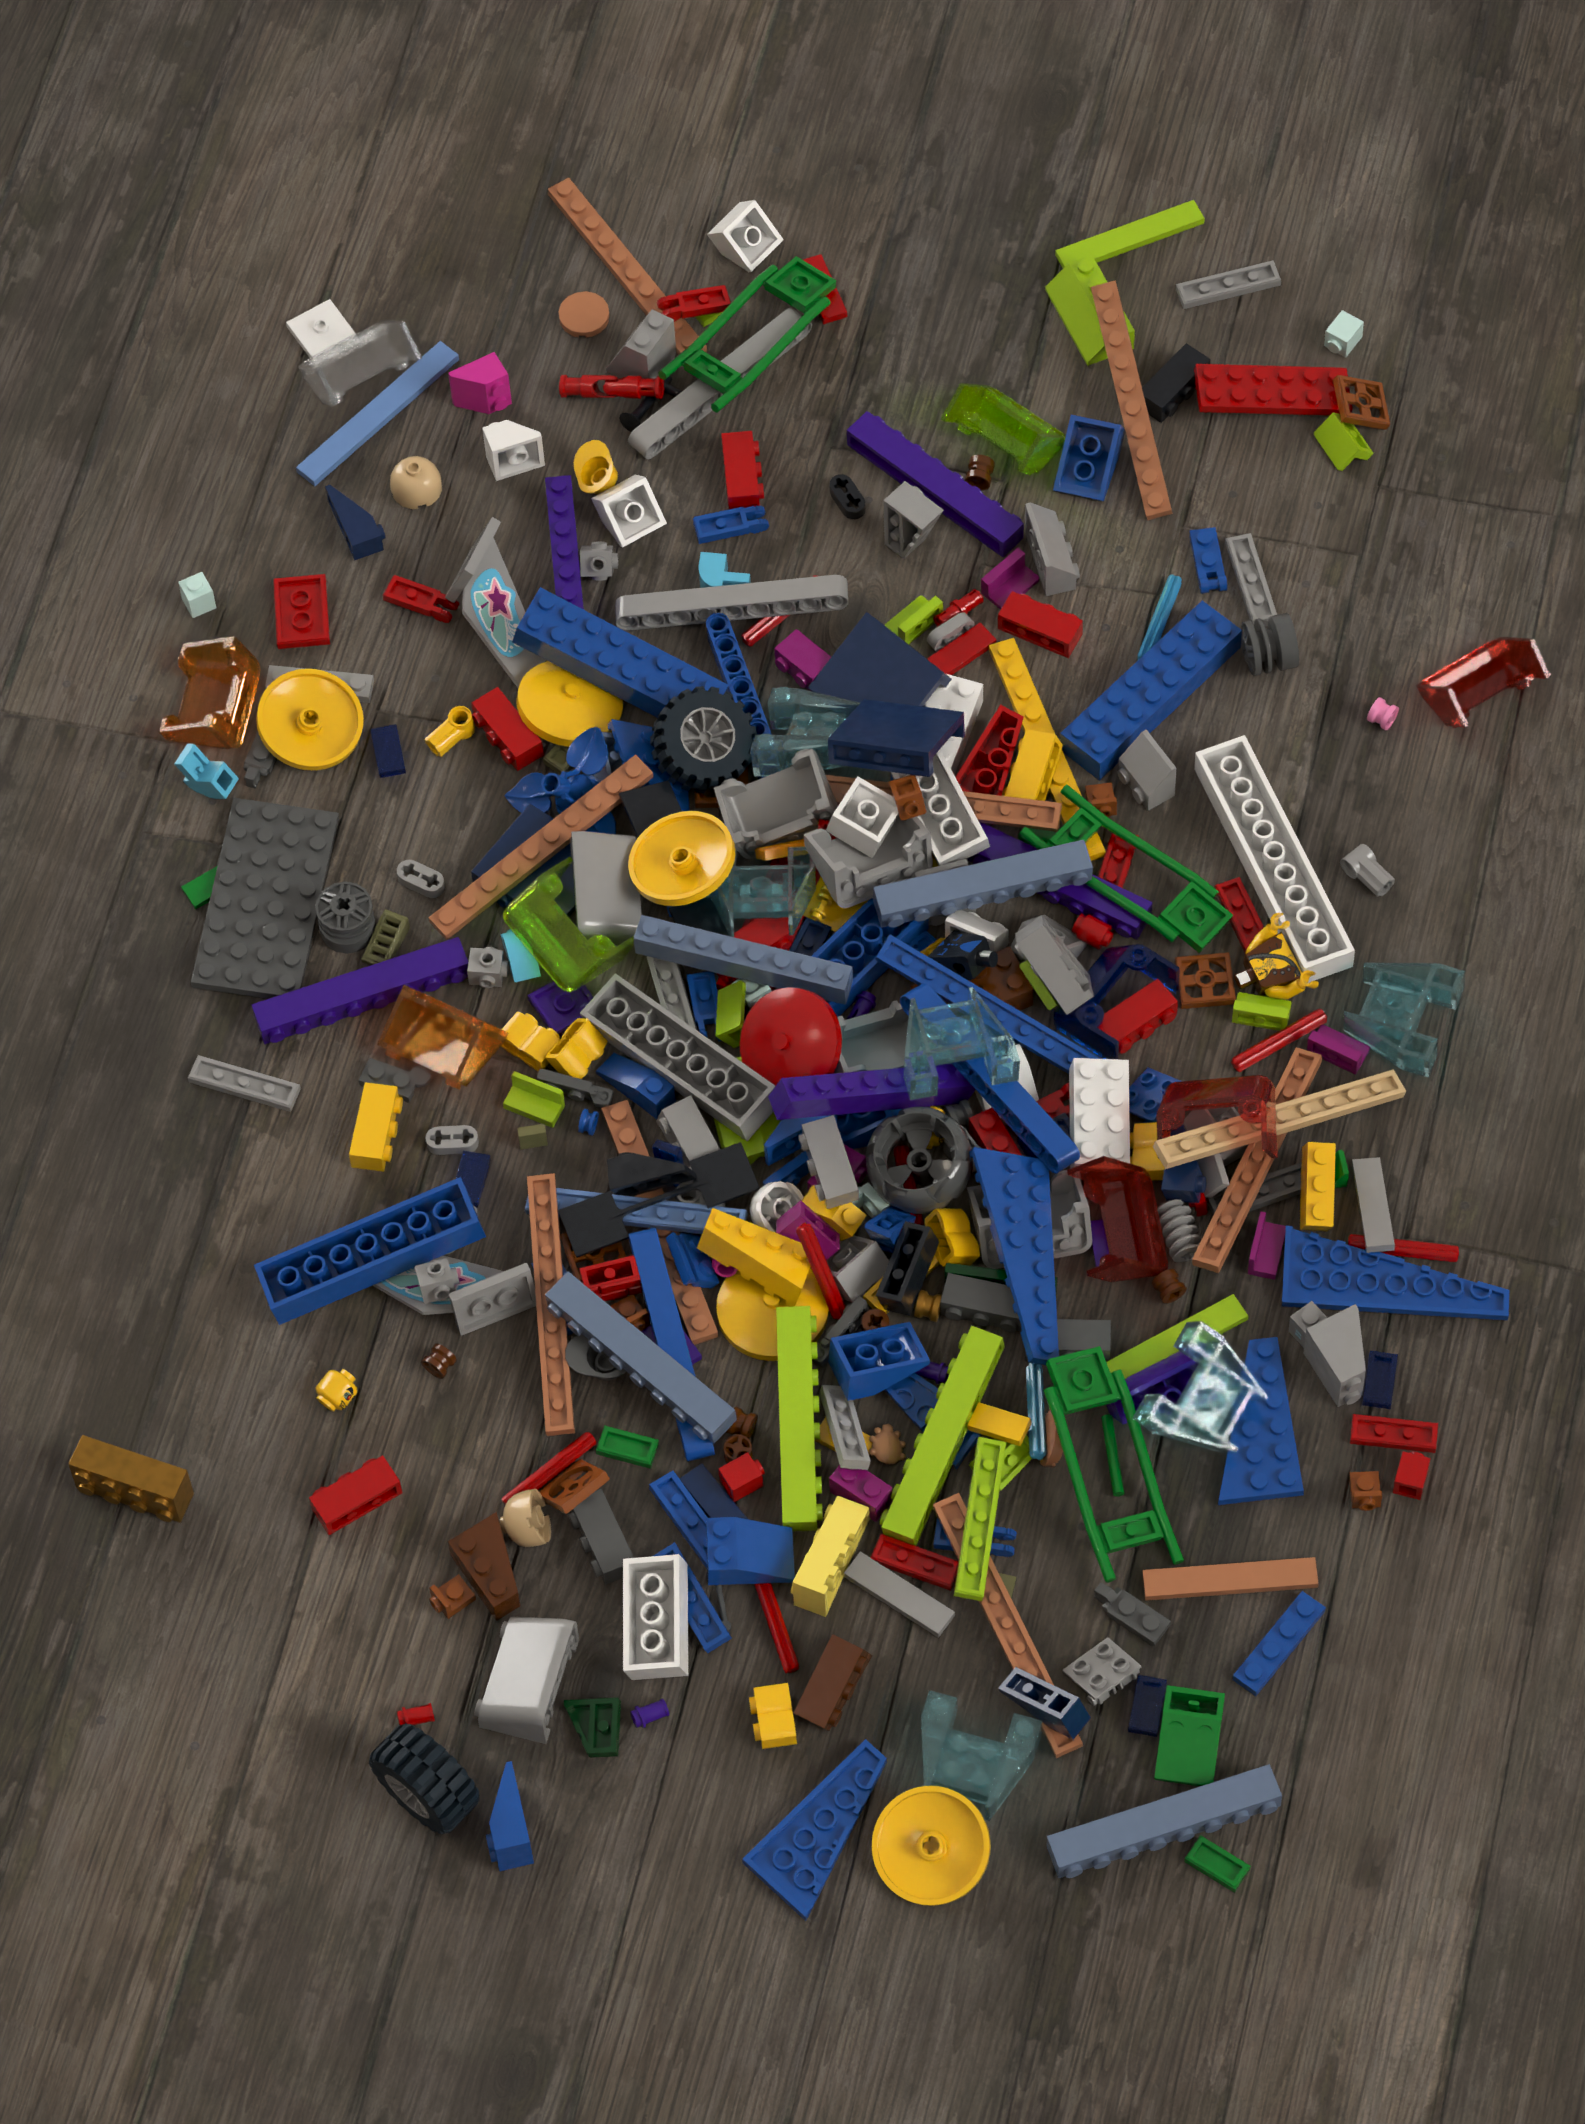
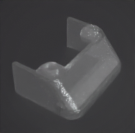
(358, 359)

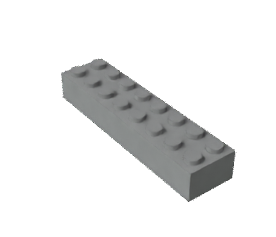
(681, 1056)

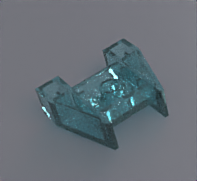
(809, 722)
(767, 891)
(1396, 1007)
(954, 1035)
(1211, 1397)
(973, 1764)

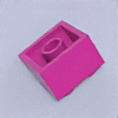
(481, 385)

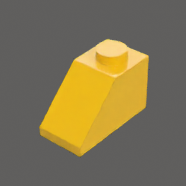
(843, 1218)

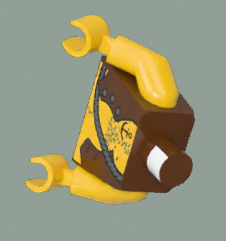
(1272, 965)

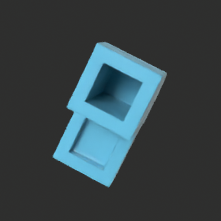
(714, 572)
(205, 776)
(521, 961)

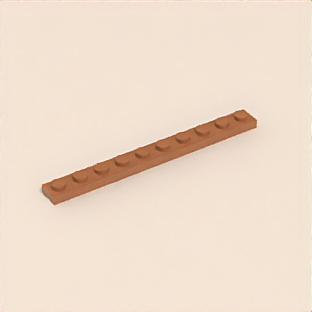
(615, 256)
(1131, 400)
(986, 807)
(539, 848)
(1252, 1170)
(688, 1298)
(551, 1331)
(1003, 1616)

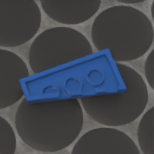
(915, 1399)

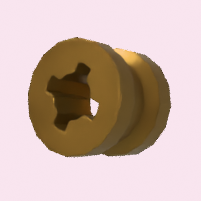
(928, 1306)

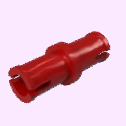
(964, 604)

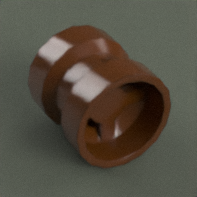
(980, 470)

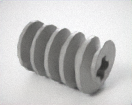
(1178, 1230)

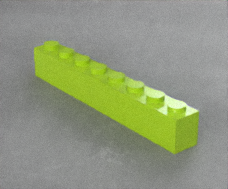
(796, 1418)
(942, 1436)

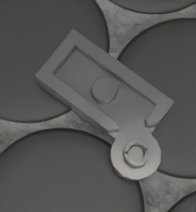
(386, 1074)

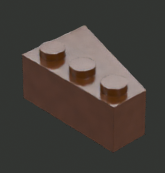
(486, 1565)
(832, 1682)

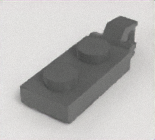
(258, 762)
(577, 1088)
(848, 1323)
(1132, 1613)

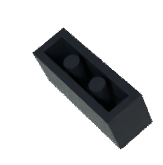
(1173, 383)
(907, 1268)

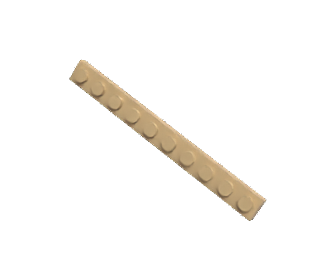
(1289, 1117)

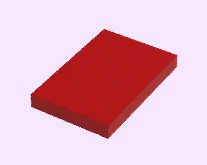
(301, 611)

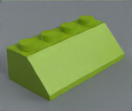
(1075, 304)

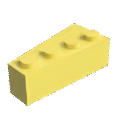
(829, 1555)

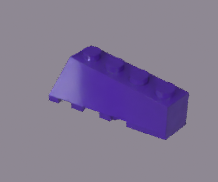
(1164, 1378)

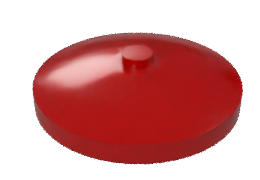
(791, 1035)

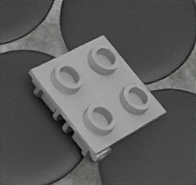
(1102, 1670)

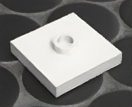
(320, 328)

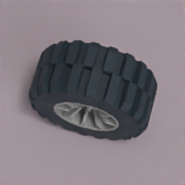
(702, 739)
(424, 1778)

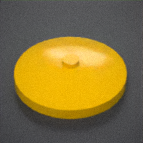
(563, 705)
(309, 719)
(681, 858)
(749, 1314)
(931, 1845)

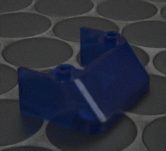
(1084, 1021)

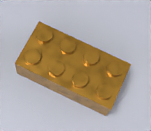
(131, 1479)

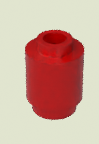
(1092, 931)

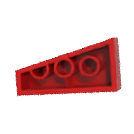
(992, 755)

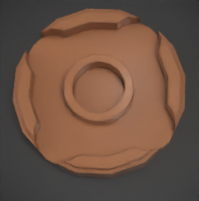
(584, 314)
(1053, 1444)

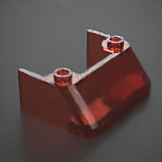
(1481, 675)
(1251, 1094)
(1128, 1219)

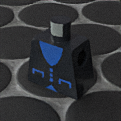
(964, 954)

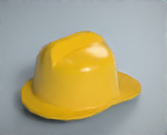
(594, 467)

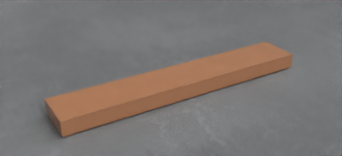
(1230, 1578)

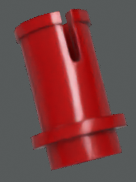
(416, 1715)

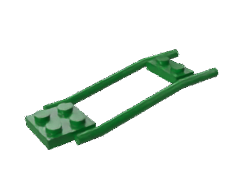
(795, 284)
(1190, 916)
(1083, 1383)

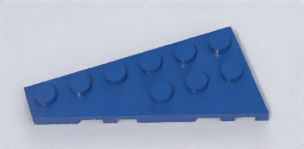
(1264, 1433)
(808, 1841)

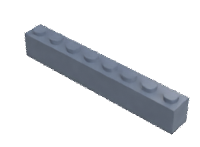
(982, 884)
(742, 959)
(640, 1358)
(1164, 1821)

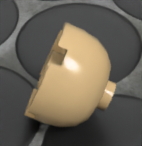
(415, 482)
(525, 1519)

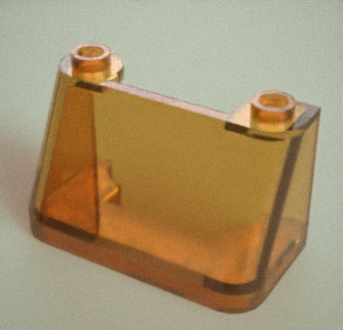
(216, 695)
(439, 1037)

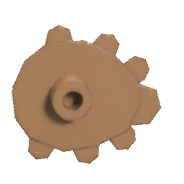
(886, 1445)

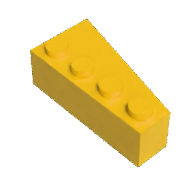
(757, 1254)

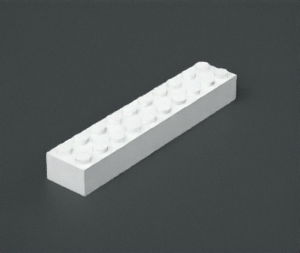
(1273, 856)

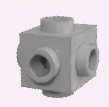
(591, 567)
(487, 967)
(436, 1280)

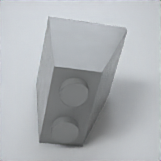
(647, 348)
(1337, 1355)

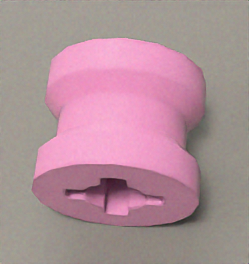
(1382, 713)

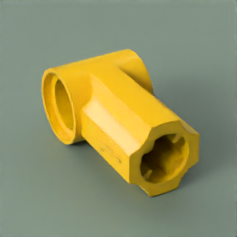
(450, 732)

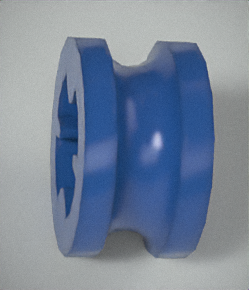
(588, 1122)

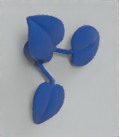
(585, 753)

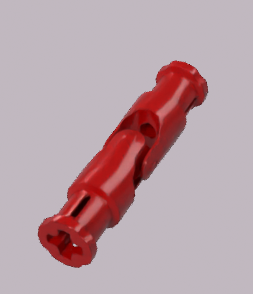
(627, 387)

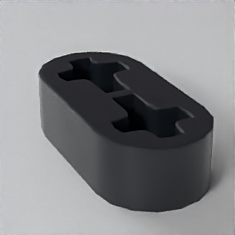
(842, 499)

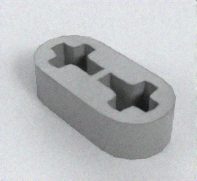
(949, 631)
(419, 880)
(452, 1139)

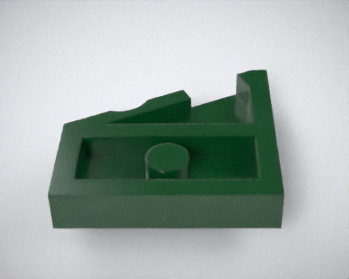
(597, 1724)

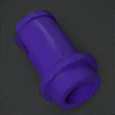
(863, 1005)
(935, 1372)
(649, 1713)

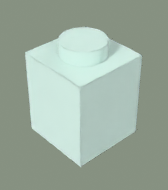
(1343, 334)
(197, 594)

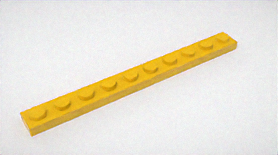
(1028, 704)

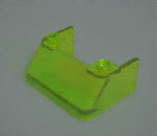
(1006, 424)
(555, 938)

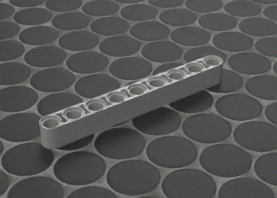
(696, 399)
(734, 601)

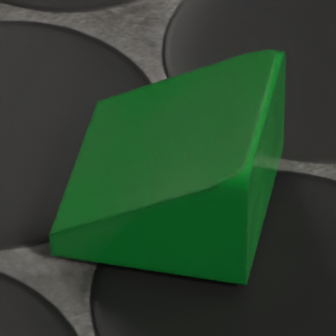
(1341, 1170)

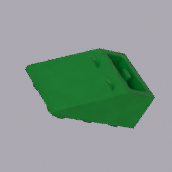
(1189, 1736)

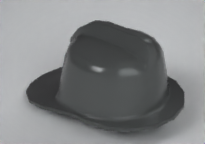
(587, 1361)

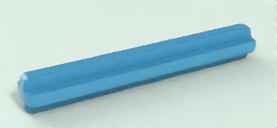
(1161, 614)
(1036, 1411)

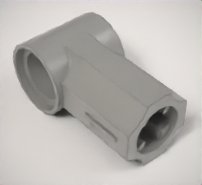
(1363, 865)

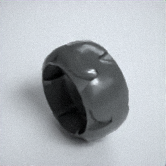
(942, 1177)

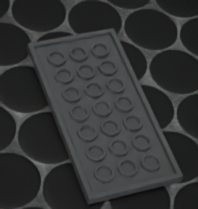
(264, 899)

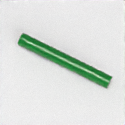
(1112, 1455)

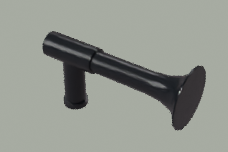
(632, 420)

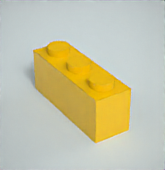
(1034, 766)
(375, 1127)
(1317, 1186)

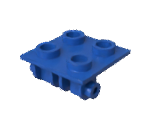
(1147, 1094)

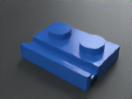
(691, 1263)

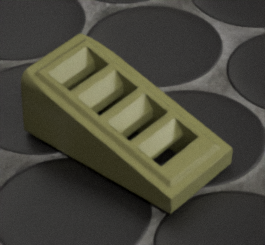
(388, 923)

